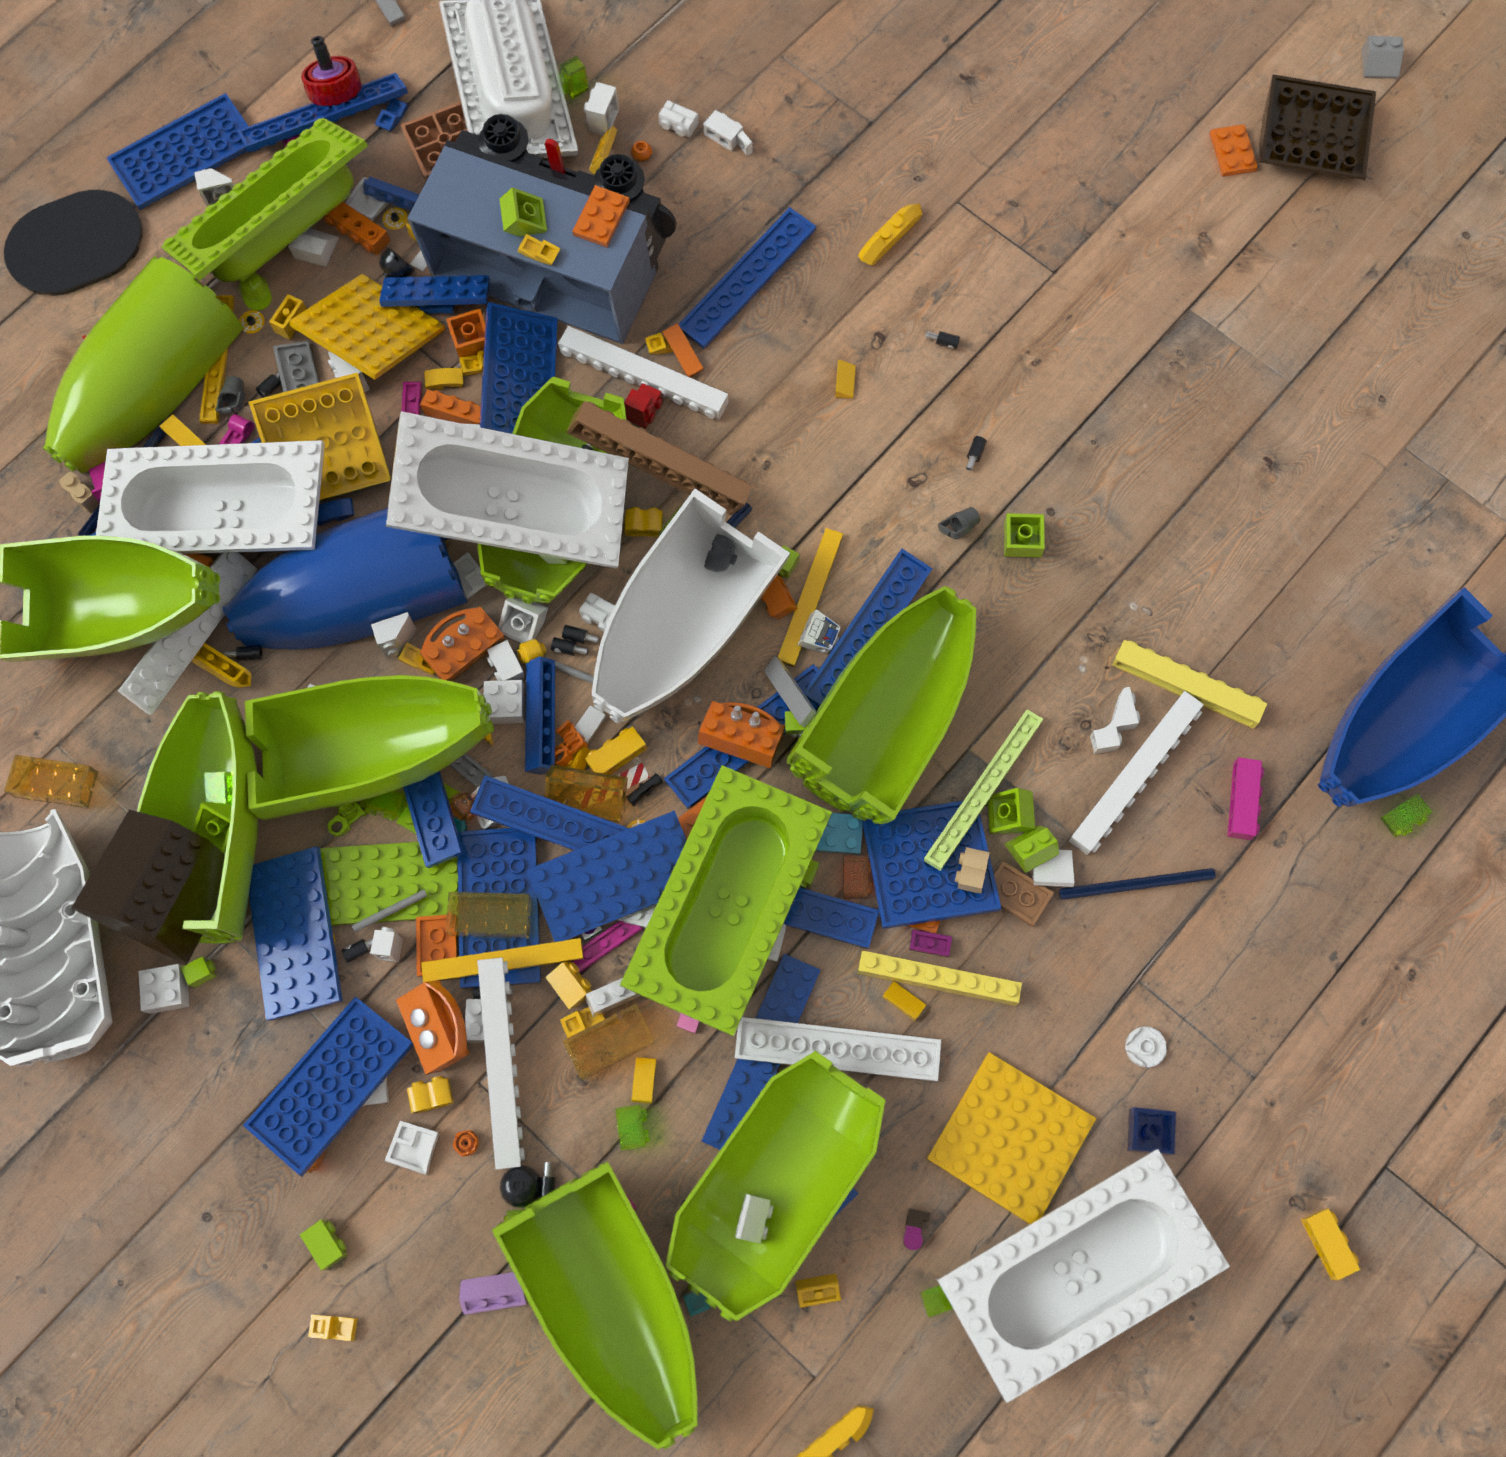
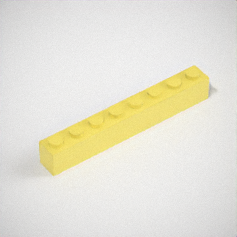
(1180, 678)
(939, 978)

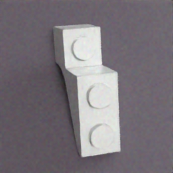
(1123, 718)

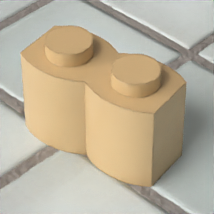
(79, 492)
(973, 870)

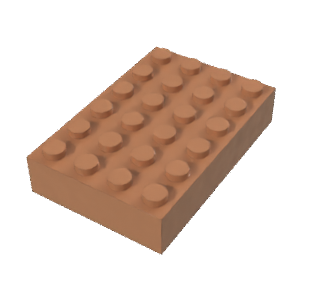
(430, 132)

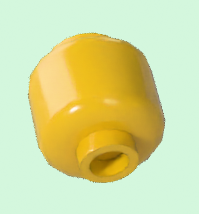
(530, 650)

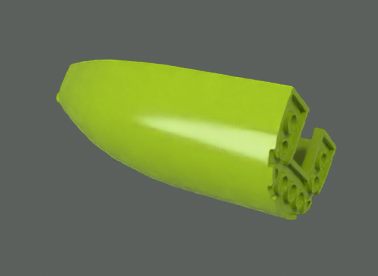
(137, 364)
(99, 595)
(889, 709)
(203, 739)
(358, 739)
(606, 1303)

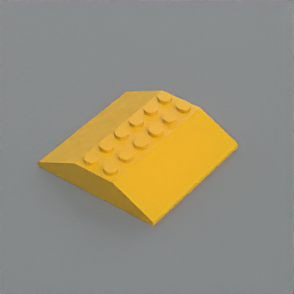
(340, 418)

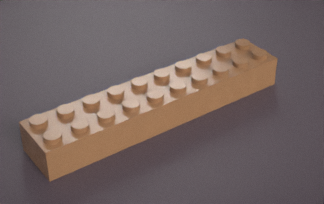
(657, 457)

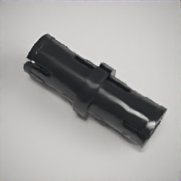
(644, 789)

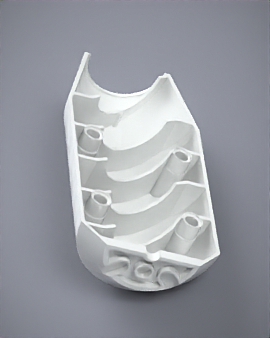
(49, 954)

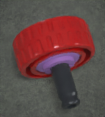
(330, 78)

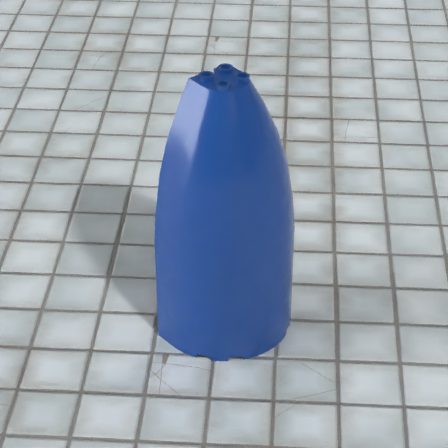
(344, 586)
(1419, 707)

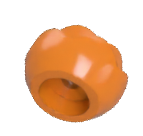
(641, 155)
(459, 1143)

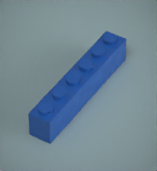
(540, 715)

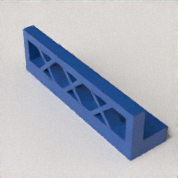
(389, 193)

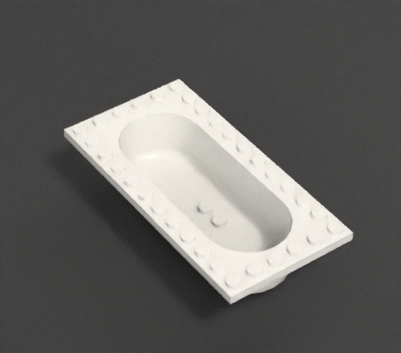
(508, 68)
(507, 491)
(214, 496)
(1082, 1275)

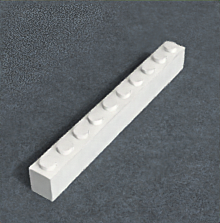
(640, 370)
(1135, 773)
(500, 1064)

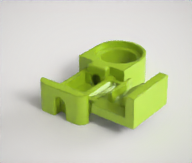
(349, 816)

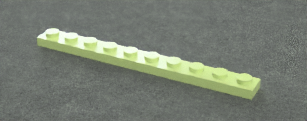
(983, 790)

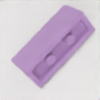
(491, 1293)

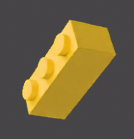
(616, 752)
(1331, 1244)

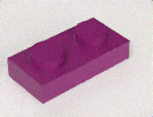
(930, 943)

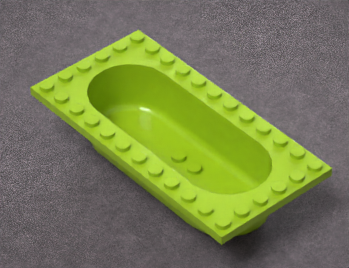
(269, 206)
(726, 900)

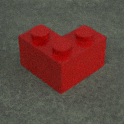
(642, 405)

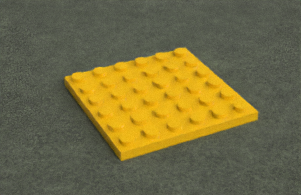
(364, 332)
(1011, 1139)

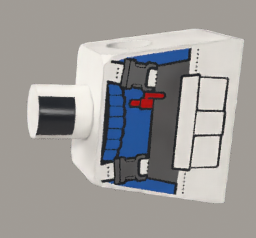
(819, 633)

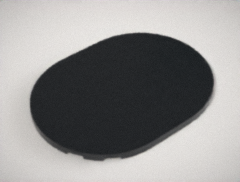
(73, 242)

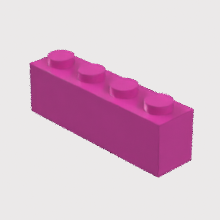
(1245, 798)

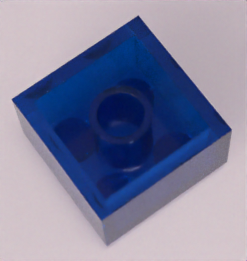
(1151, 1131)

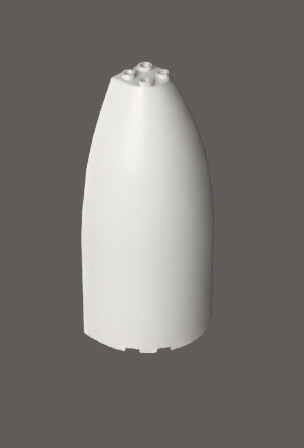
(677, 611)

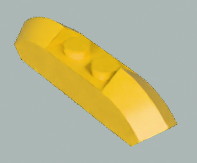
(890, 233)
(222, 667)
(837, 1436)

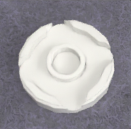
(1145, 1047)

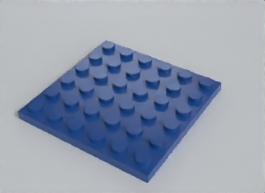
(909, 887)

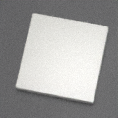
(1055, 871)

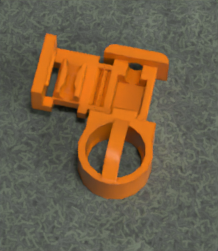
(572, 742)

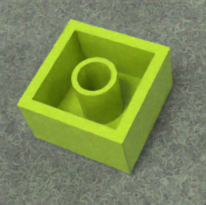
(1024, 535)

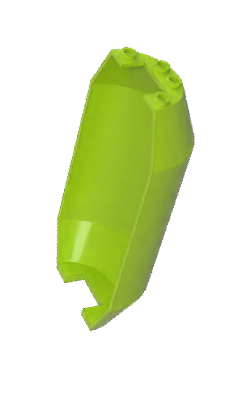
(547, 419)
(794, 1146)

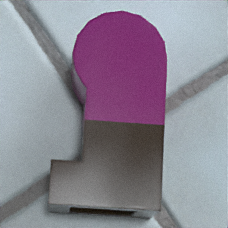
(912, 1234)

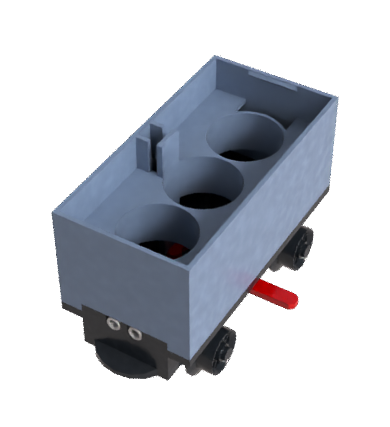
(587, 284)

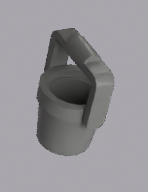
(232, 395)
(961, 522)

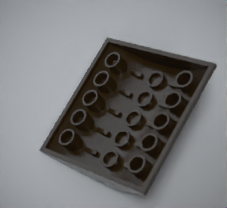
(1317, 127)
(153, 882)

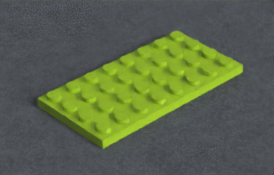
(379, 875)

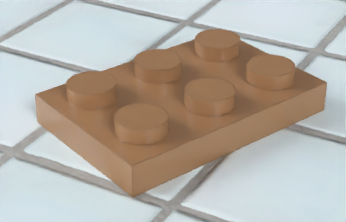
(1020, 895)

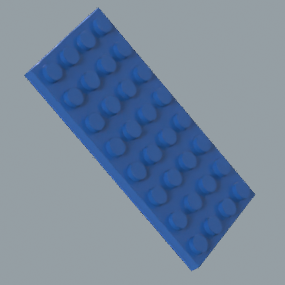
(177, 150)
(515, 362)
(499, 864)
(608, 877)
(293, 934)
(328, 1086)

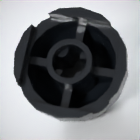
(394, 265)
(721, 554)
(520, 1186)

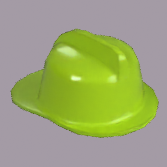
(255, 292)

